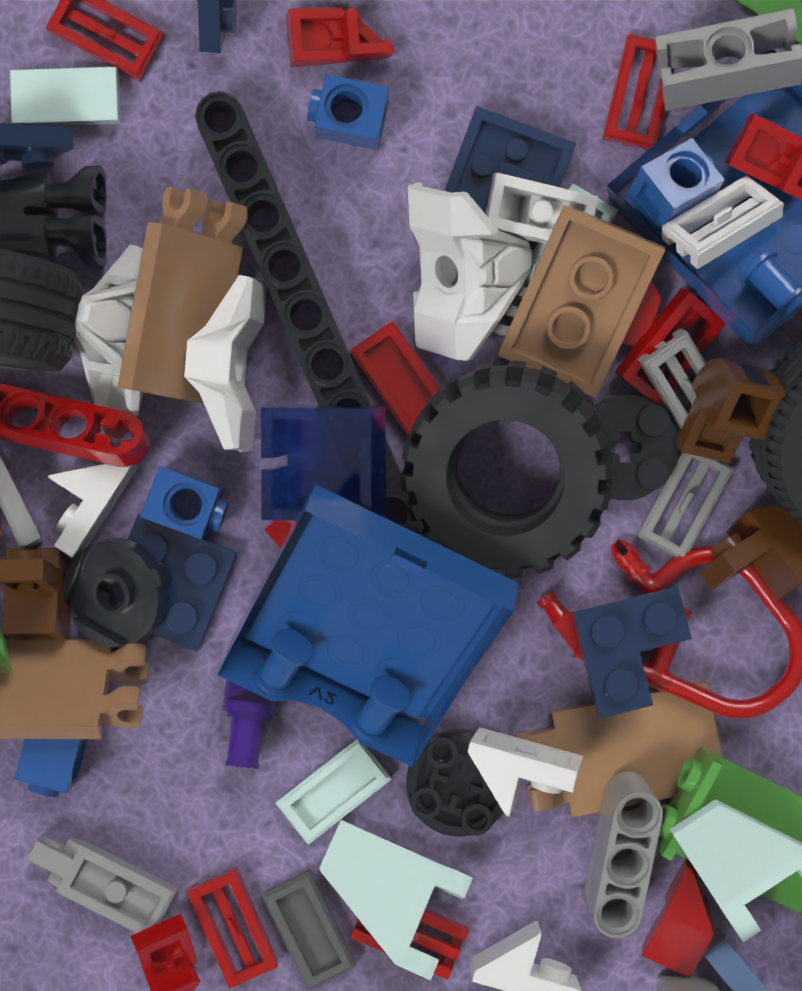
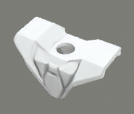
(489, 265)
(103, 330)
(218, 362)

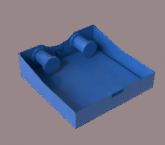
(761, 278)
(368, 624)

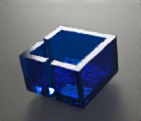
(324, 447)

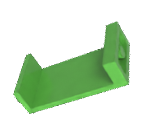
(715, 777)

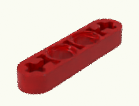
(56, 411)

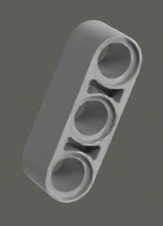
(629, 876)

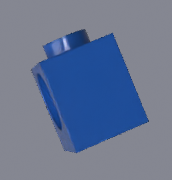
(364, 131)
(658, 194)
(162, 497)
(50, 765)

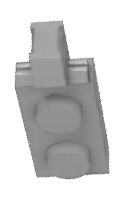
(103, 882)

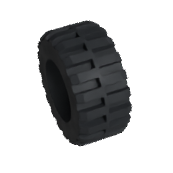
(497, 538)

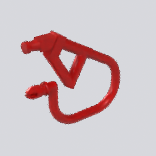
(661, 658)

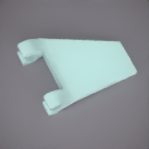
(737, 859)
(388, 890)

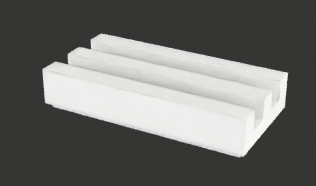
(729, 224)

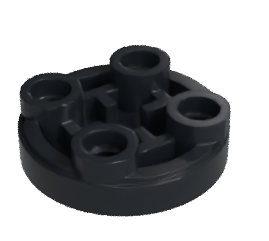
(450, 789)

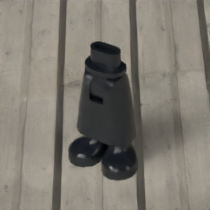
(31, 214)

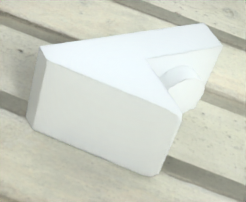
(530, 207)
(99, 489)
(509, 759)
(511, 965)

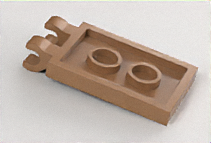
(179, 289)
(581, 299)
(63, 689)
(643, 741)

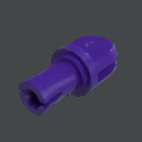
(247, 714)

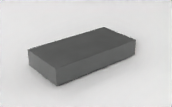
(309, 929)

